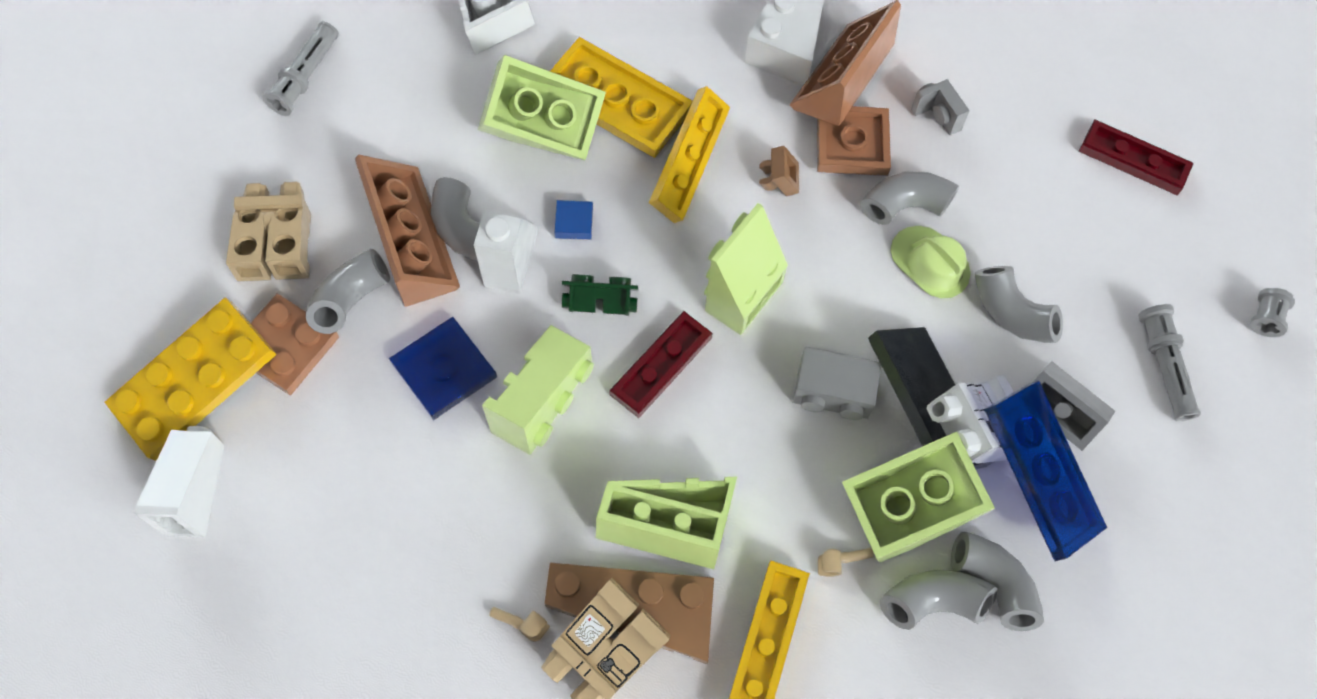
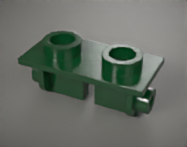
(585, 292)

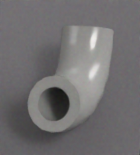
(907, 191)
(452, 217)
(343, 289)
(1013, 310)
(938, 592)
(1016, 593)

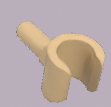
(831, 560)
(532, 627)

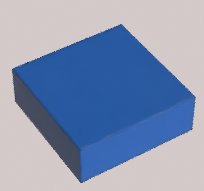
(574, 220)

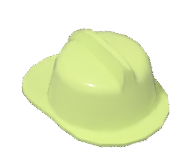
(931, 261)

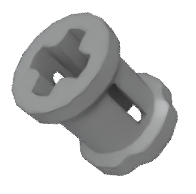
(1272, 312)

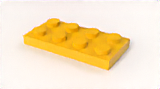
(634, 103)
(190, 377)

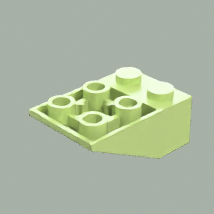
(744, 271)

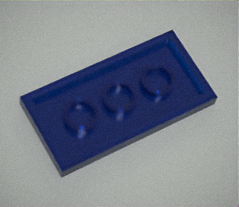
(1046, 470)

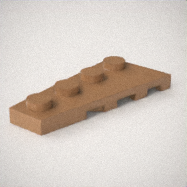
(675, 601)

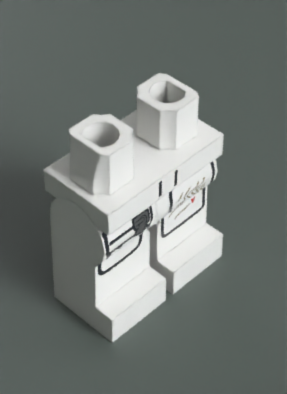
(963, 412)

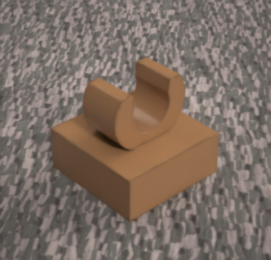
(783, 171)

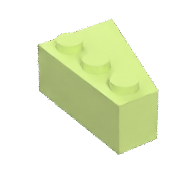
(539, 390)
(667, 518)

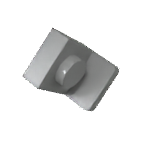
(946, 105)

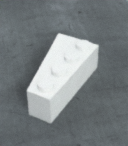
(494, 21)
(785, 38)

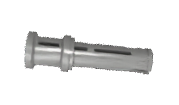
(294, 79)
(1166, 345)

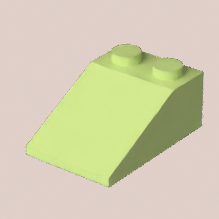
(541, 109)
(917, 497)

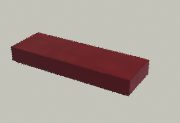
(1136, 157)
(660, 364)

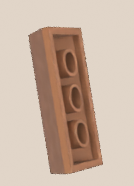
(849, 66)
(407, 229)

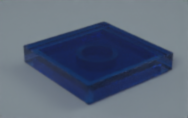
(443, 368)

